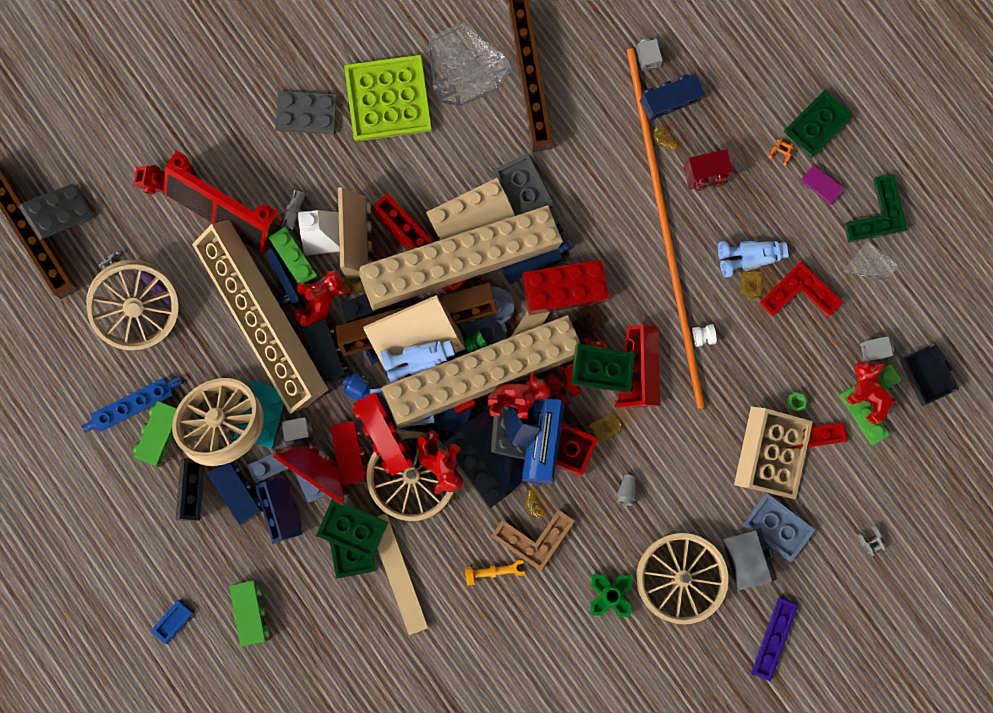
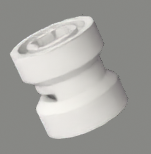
(704, 335)

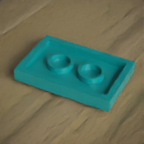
(273, 411)

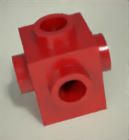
(149, 179)

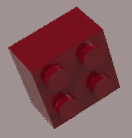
(708, 170)

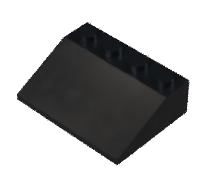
(489, 472)

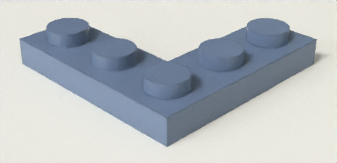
(269, 467)

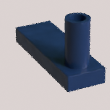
(291, 294)

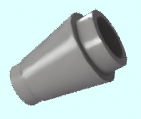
(627, 491)

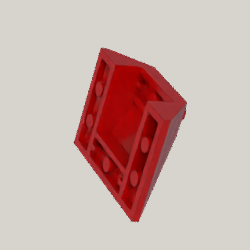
(313, 468)

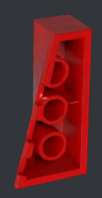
(645, 387)
(383, 433)

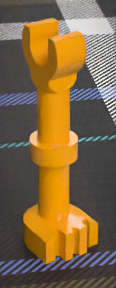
(471, 574)

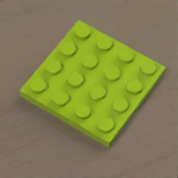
(387, 98)

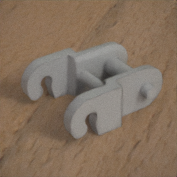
(110, 260)
(881, 545)

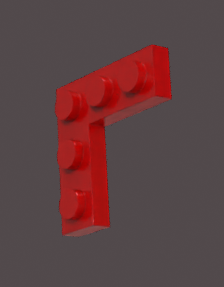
(809, 284)

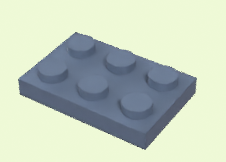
(780, 527)

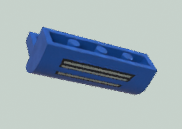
(543, 452)

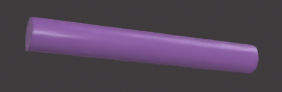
(156, 288)

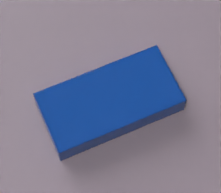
(172, 621)

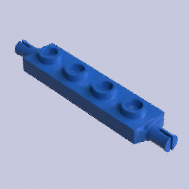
(131, 404)

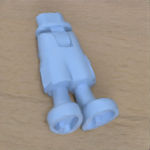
(753, 255)
(417, 357)

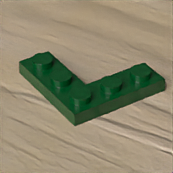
(892, 214)

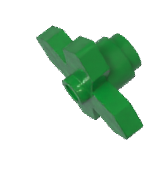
(618, 603)

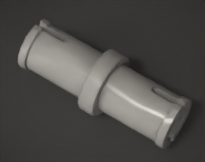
(293, 210)

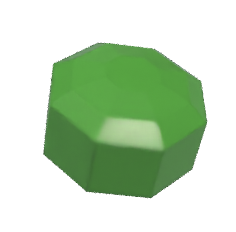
(796, 402)

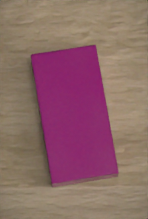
(822, 184)

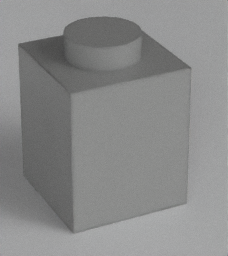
(648, 54)
(877, 349)
(297, 430)

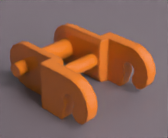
(776, 148)

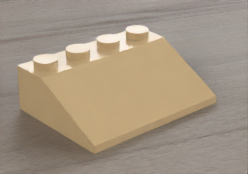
(471, 210)
(353, 232)
(414, 326)
(764, 457)

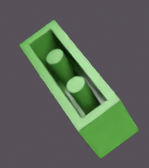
(293, 257)
(156, 435)
(249, 613)

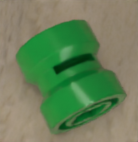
(476, 342)

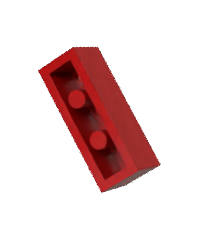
(349, 453)

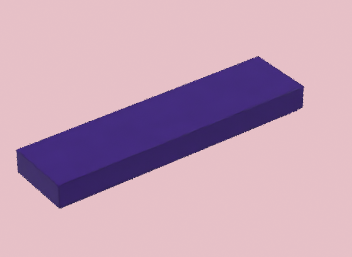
(774, 639)

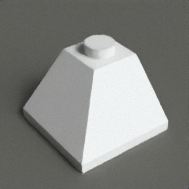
(319, 232)

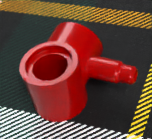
(556, 387)

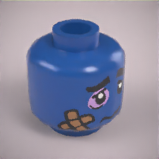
(356, 386)

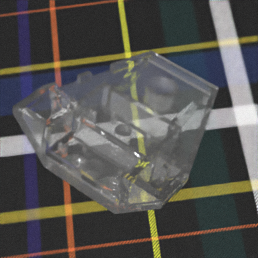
(465, 65)

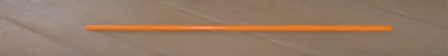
(666, 232)

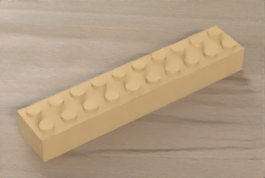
(459, 257)
(259, 316)
(480, 372)

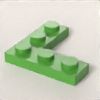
(873, 432)

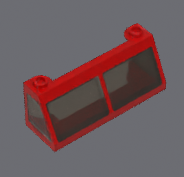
(217, 207)

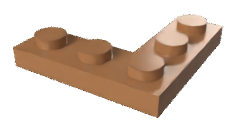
(534, 553)

